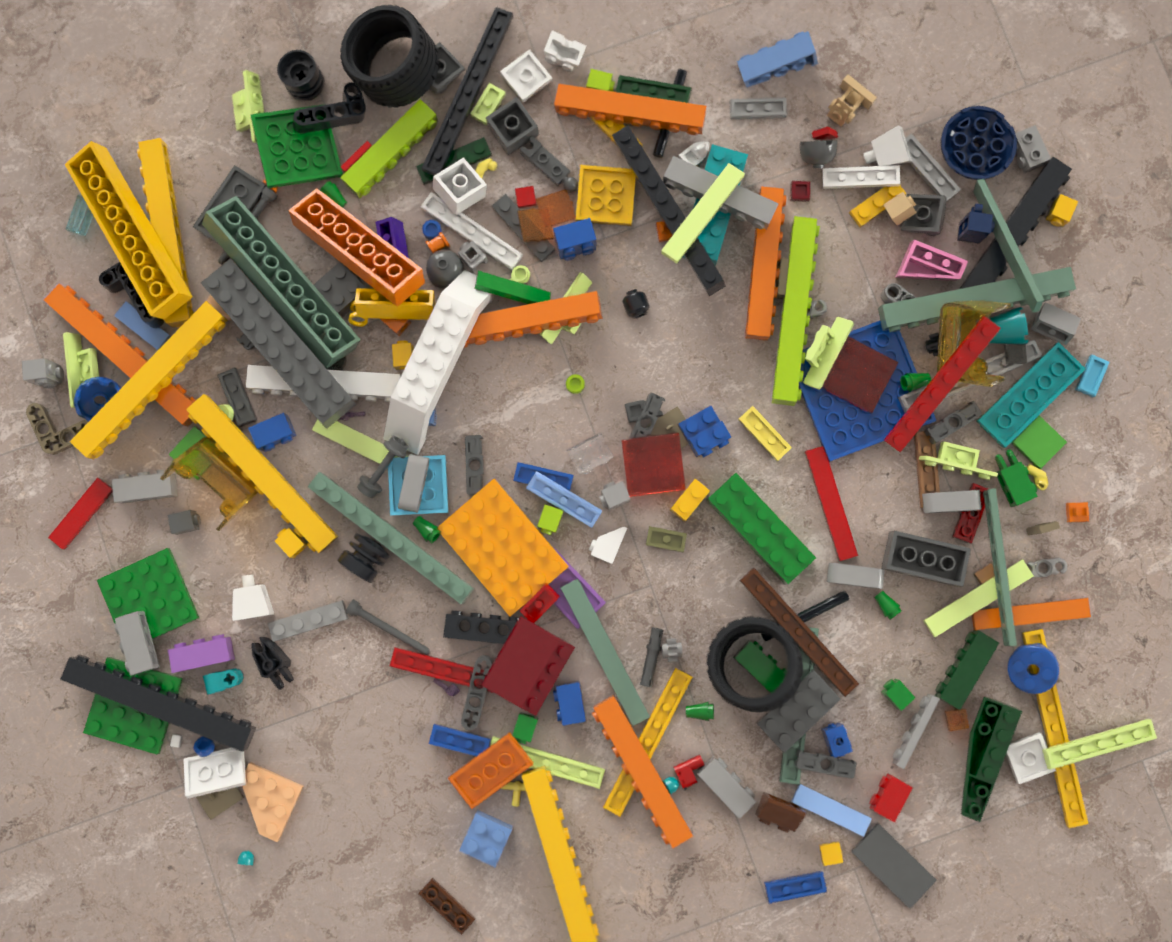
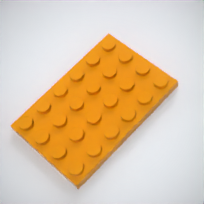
(502, 547)

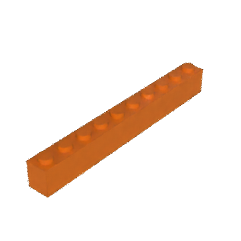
(115, 347)

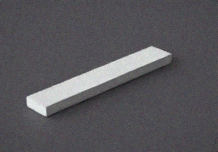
(472, 232)

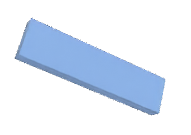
(564, 499)
(831, 809)

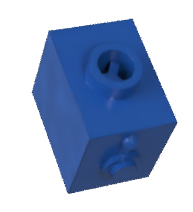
(830, 735)

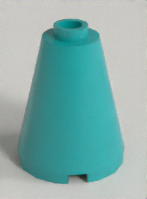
(1012, 326)

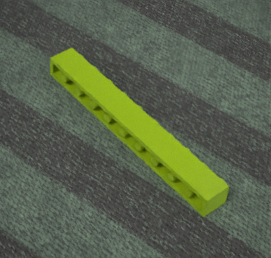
(794, 311)

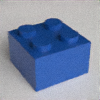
(575, 239)

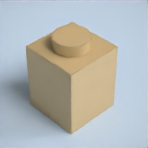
(900, 208)

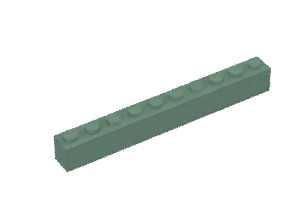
(927, 308)
(391, 538)

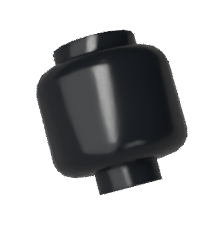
(636, 304)

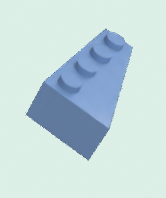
(778, 59)

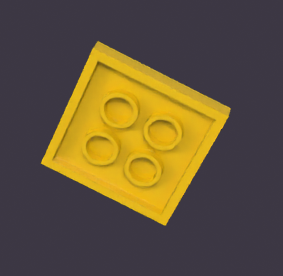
(606, 195)

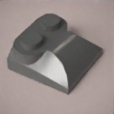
(448, 70)
(929, 214)

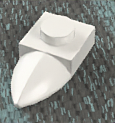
(695, 153)

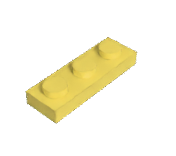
(764, 433)

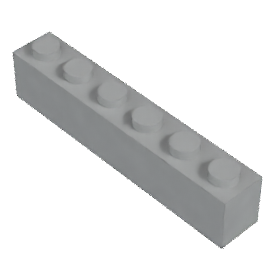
(741, 202)

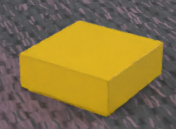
(831, 853)

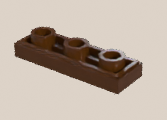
(437, 896)

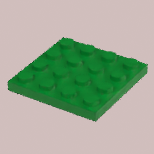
(291, 155)
(150, 587)
(124, 724)

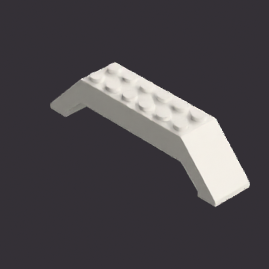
(434, 360)

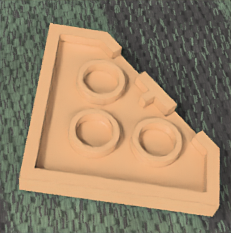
(270, 800)

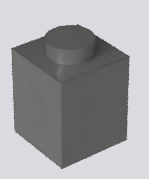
(184, 522)

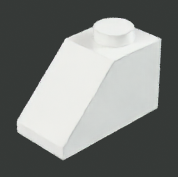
(607, 545)

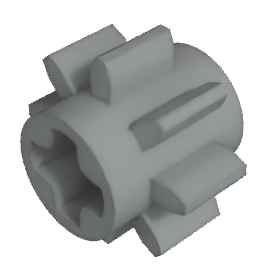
(672, 650)

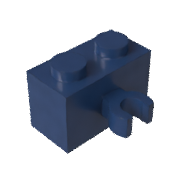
(975, 225)

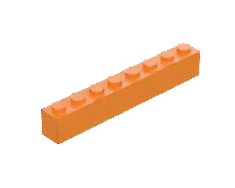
(630, 109)
(764, 270)
(535, 318)
(642, 771)

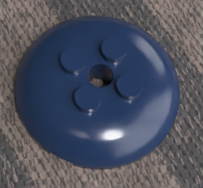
(986, 128)

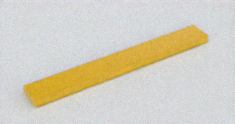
(650, 737)

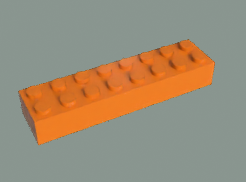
(357, 247)

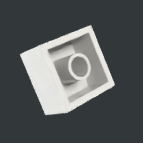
(459, 186)

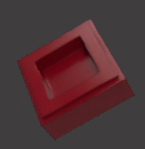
(800, 190)

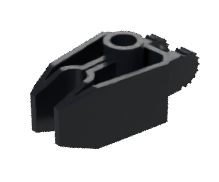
(272, 661)

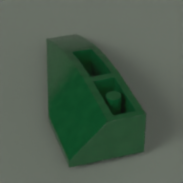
(986, 752)

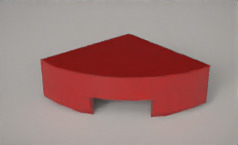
(825, 134)

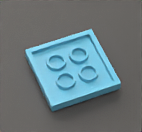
(435, 489)

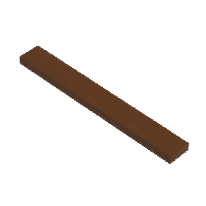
(799, 631)

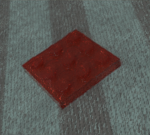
(859, 375)
(653, 464)

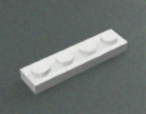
(861, 177)

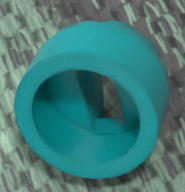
(671, 784)
(246, 858)

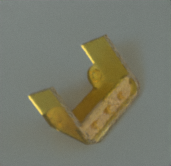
(956, 323)
(218, 473)

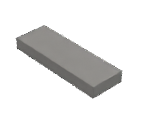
(758, 108)

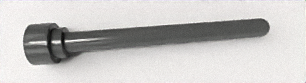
(267, 196)
(355, 609)

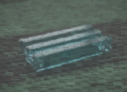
(78, 213)

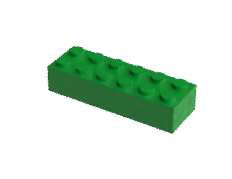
(761, 529)

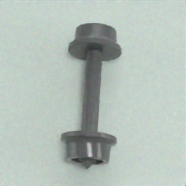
(369, 486)

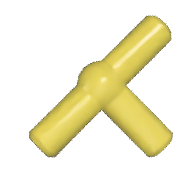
(517, 787)

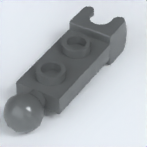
(549, 165)

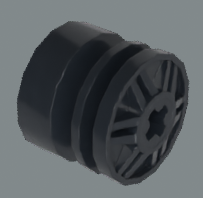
(300, 75)
(363, 558)

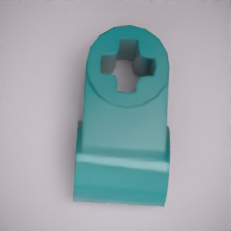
(220, 681)

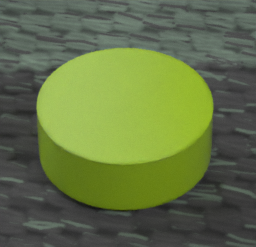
(575, 384)

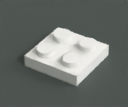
(526, 76)
(1027, 758)

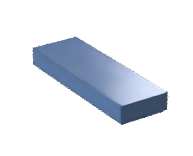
(131, 318)

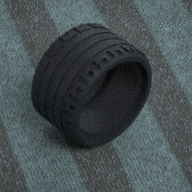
(373, 31)
(718, 652)

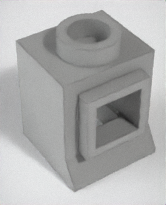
(476, 260)

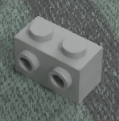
(1031, 150)
(1055, 323)
(42, 372)
(614, 495)

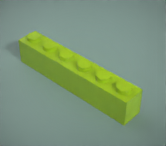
(390, 148)

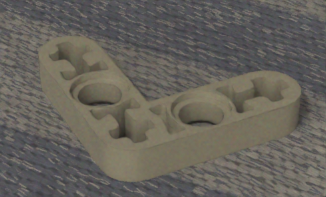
(52, 435)

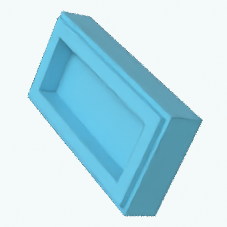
(1092, 376)

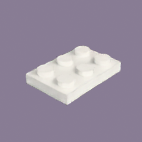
(214, 773)

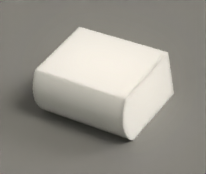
(176, 740)

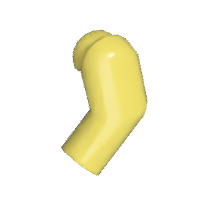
(485, 165)
(1039, 477)

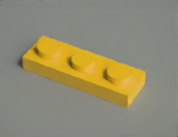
(874, 205)

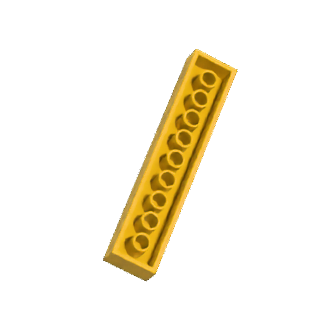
(128, 231)

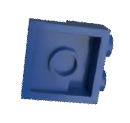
(704, 432)

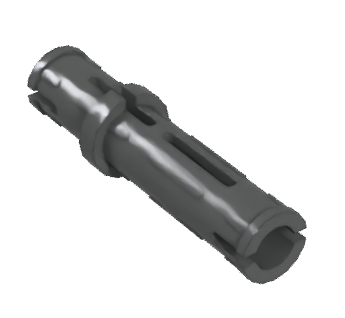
(651, 657)

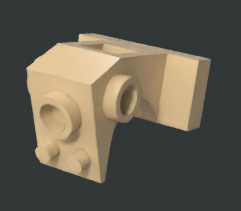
(855, 95)

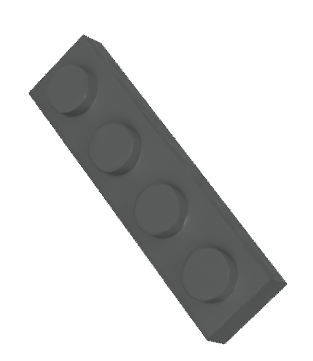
(508, 212)

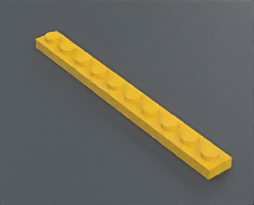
(1056, 734)

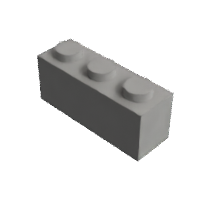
(143, 487)
(136, 643)
(727, 786)

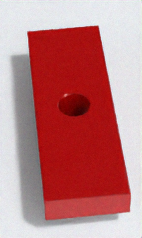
(968, 524)

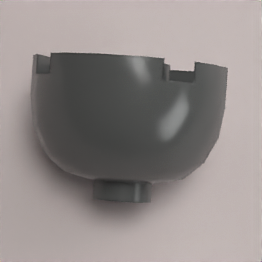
(818, 152)
(443, 268)

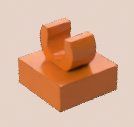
(663, 232)
(1077, 512)

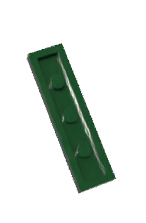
(653, 89)
(471, 152)

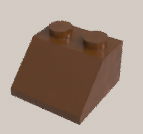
(779, 812)

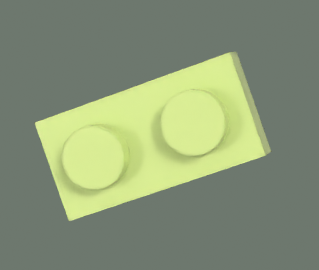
(487, 103)

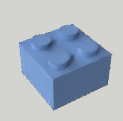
(486, 838)

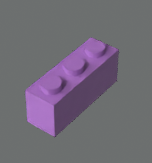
(201, 653)

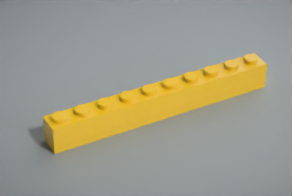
(163, 212)
(148, 381)
(262, 473)
(560, 855)

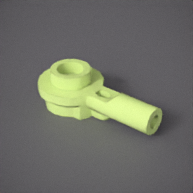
(520, 274)

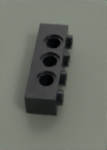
(453, 630)

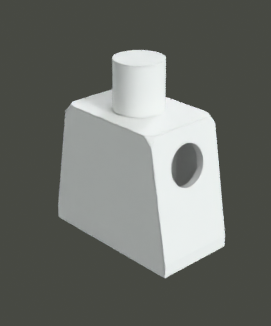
(889, 149)
(250, 600)

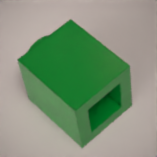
(897, 694)
(525, 728)

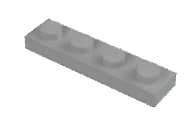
(930, 169)
(307, 621)
(911, 737)

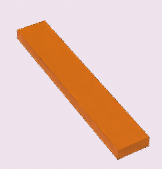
(1034, 613)

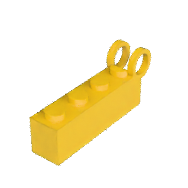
(372, 304)

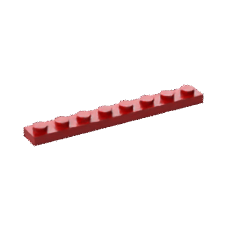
(942, 383)

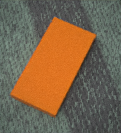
(490, 770)

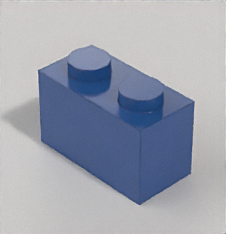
(272, 432)
(570, 703)

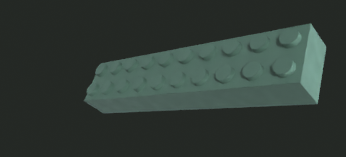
(280, 281)

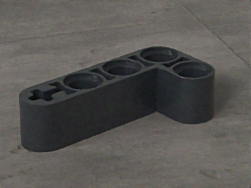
(328, 111)
(122, 281)

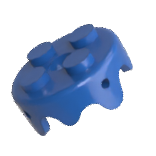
(88, 390)
(1037, 655)

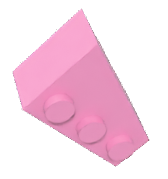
(930, 263)

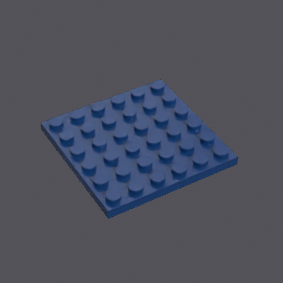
(846, 427)

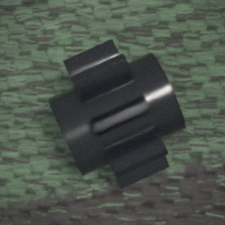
(932, 344)

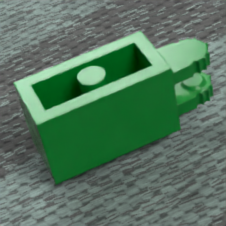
(1015, 480)

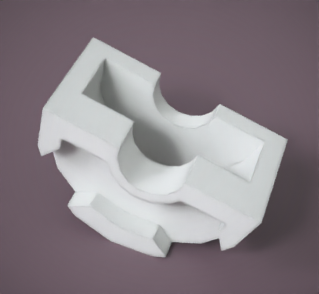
(563, 52)

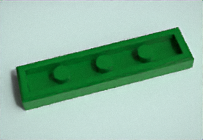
(510, 289)

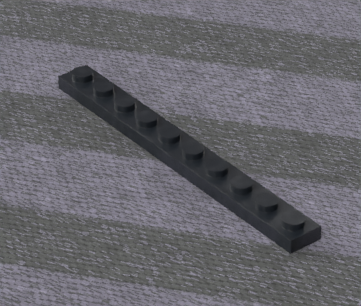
(467, 91)

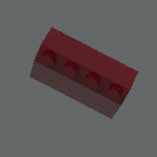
(528, 665)

